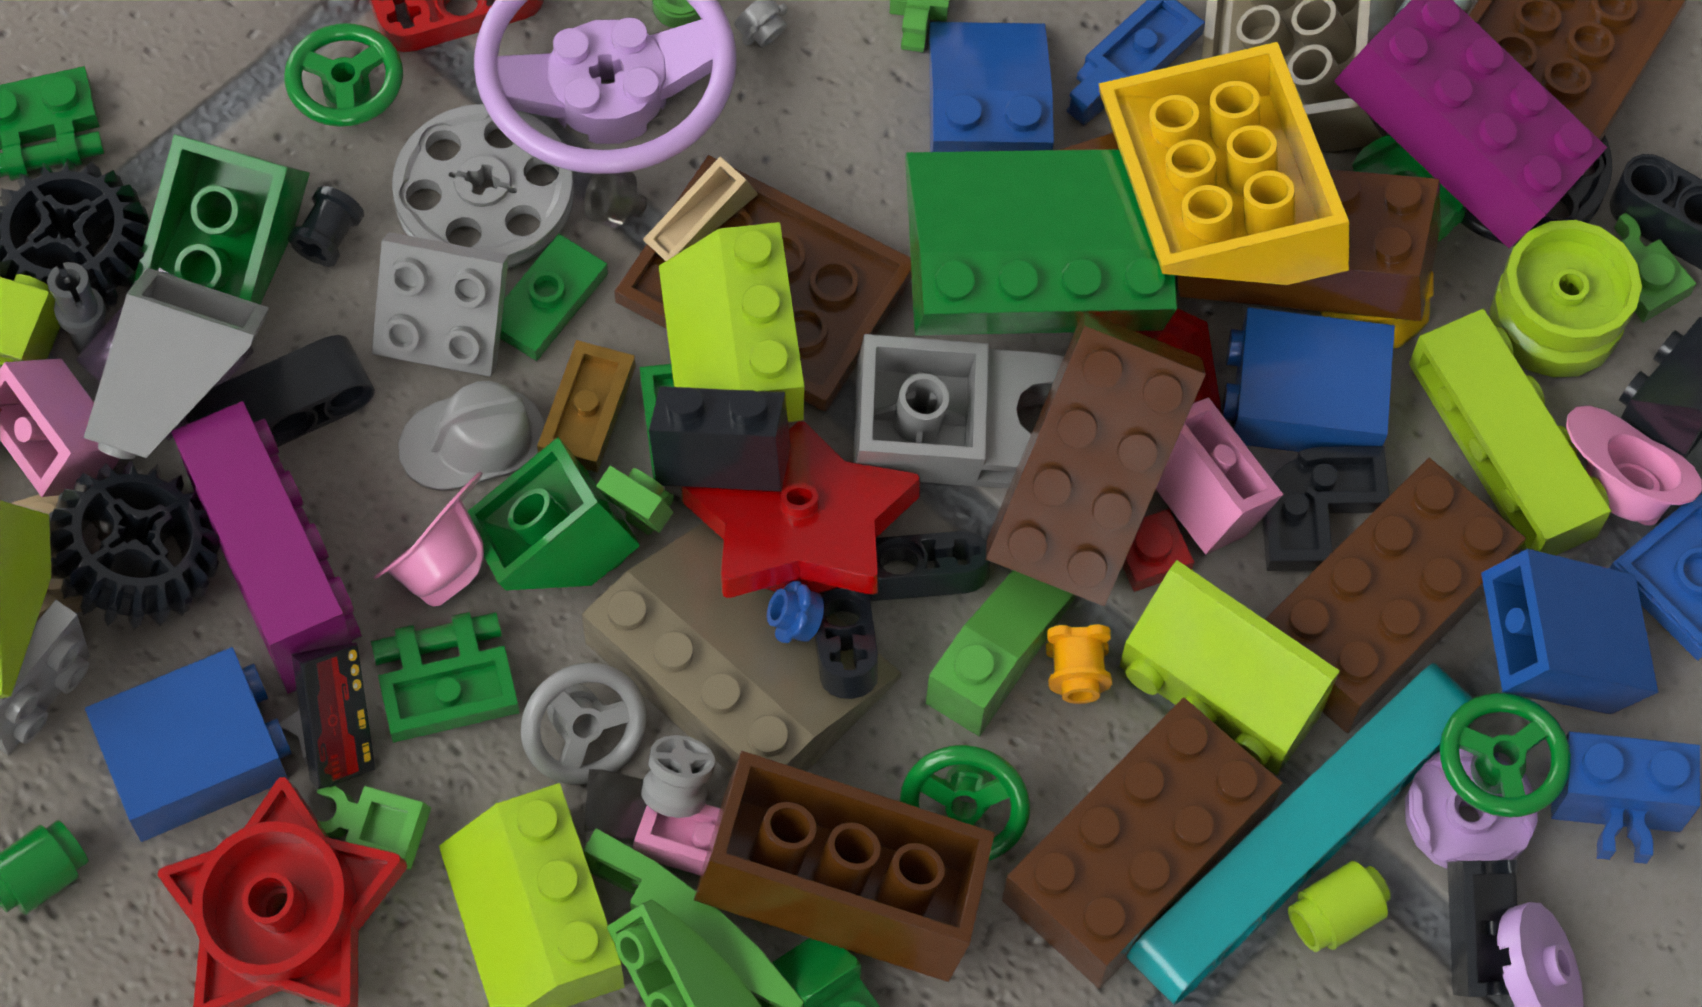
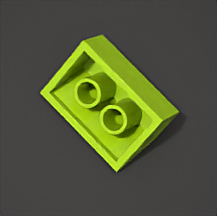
(734, 315)
(1229, 666)
(531, 904)

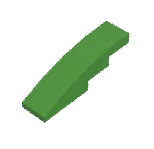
(649, 880)

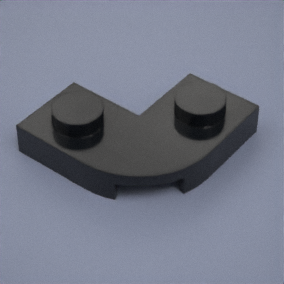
(1313, 486)

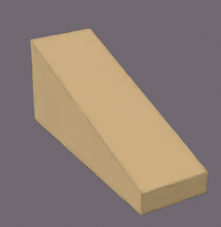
(701, 210)

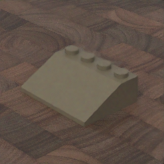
(1317, 45)
(718, 661)

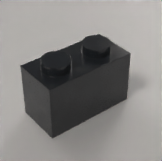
(720, 438)

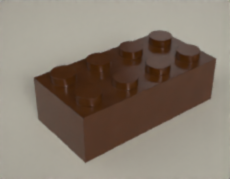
(1390, 254)
(1094, 458)
(1396, 587)
(1140, 841)
(845, 866)

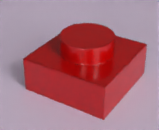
(1155, 551)

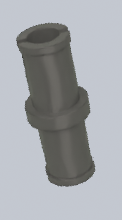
(77, 304)

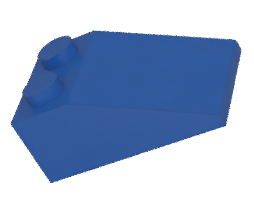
(989, 87)

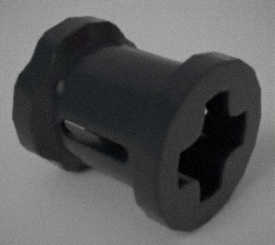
(326, 226)

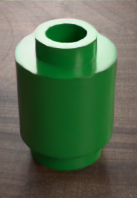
(39, 867)

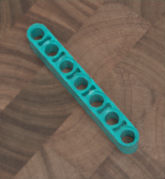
(1297, 837)

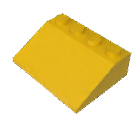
(1229, 170)

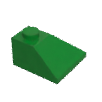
(551, 525)

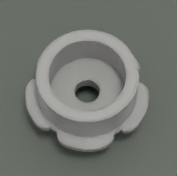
(762, 22)

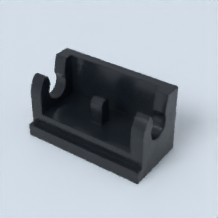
(1477, 900)

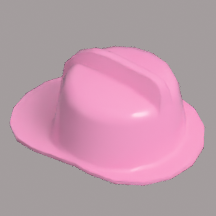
(1635, 470)
(443, 556)

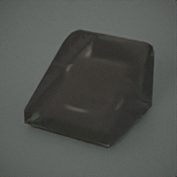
(613, 805)

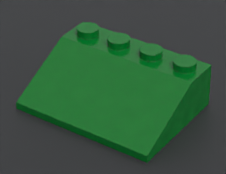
(1029, 243)

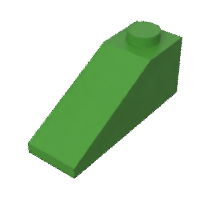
(994, 650)

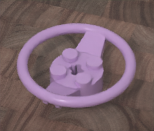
(570, 85)

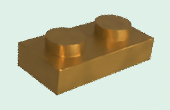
(589, 402)

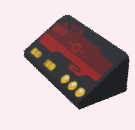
(333, 714)

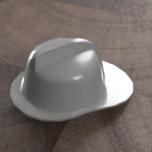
(471, 432)

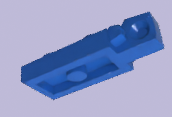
(1140, 44)

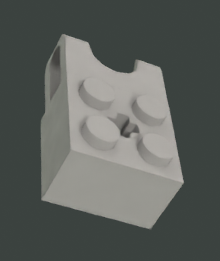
(968, 402)

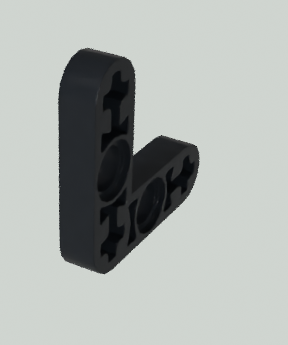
(943, 579)

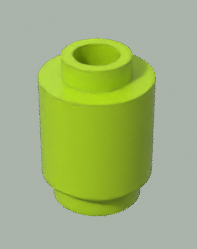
(1340, 906)

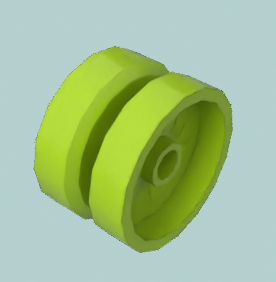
(1566, 297)

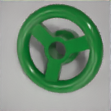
(348, 101)
(1491, 774)
(974, 779)

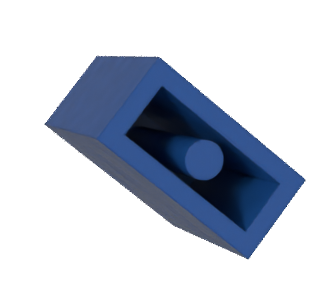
(1309, 381)
(1569, 632)
(189, 743)

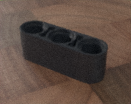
(1666, 211)
(296, 389)

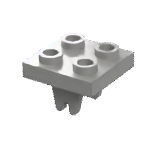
(439, 304)
(51, 665)

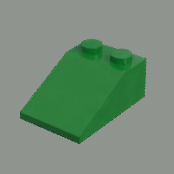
(222, 218)

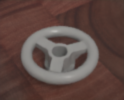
(565, 702)

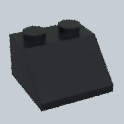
(1670, 400)

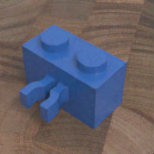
(1629, 786)

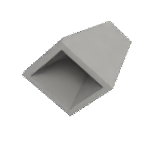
(165, 358)

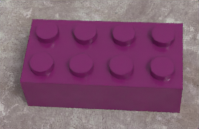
(1471, 116)
(266, 536)

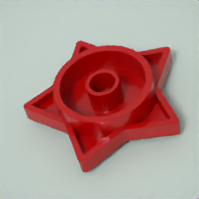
(813, 529)
(243, 881)

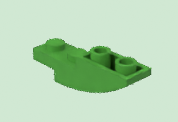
(675, 963)

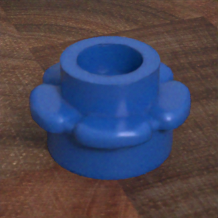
(795, 612)

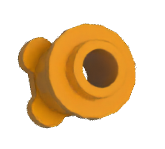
(1079, 662)

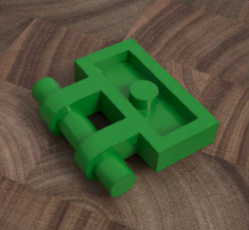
(47, 109)
(448, 691)

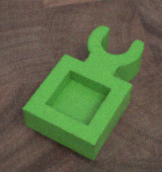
(1661, 274)
(378, 820)

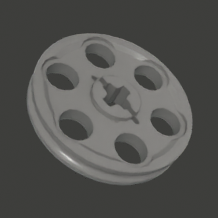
(472, 164)

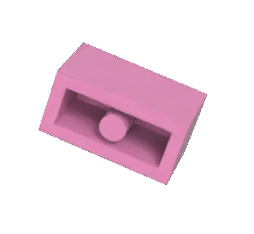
(46, 424)
(1215, 481)

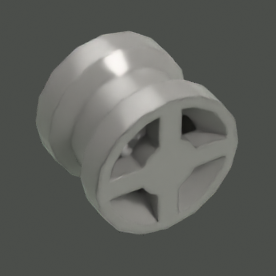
(678, 776)

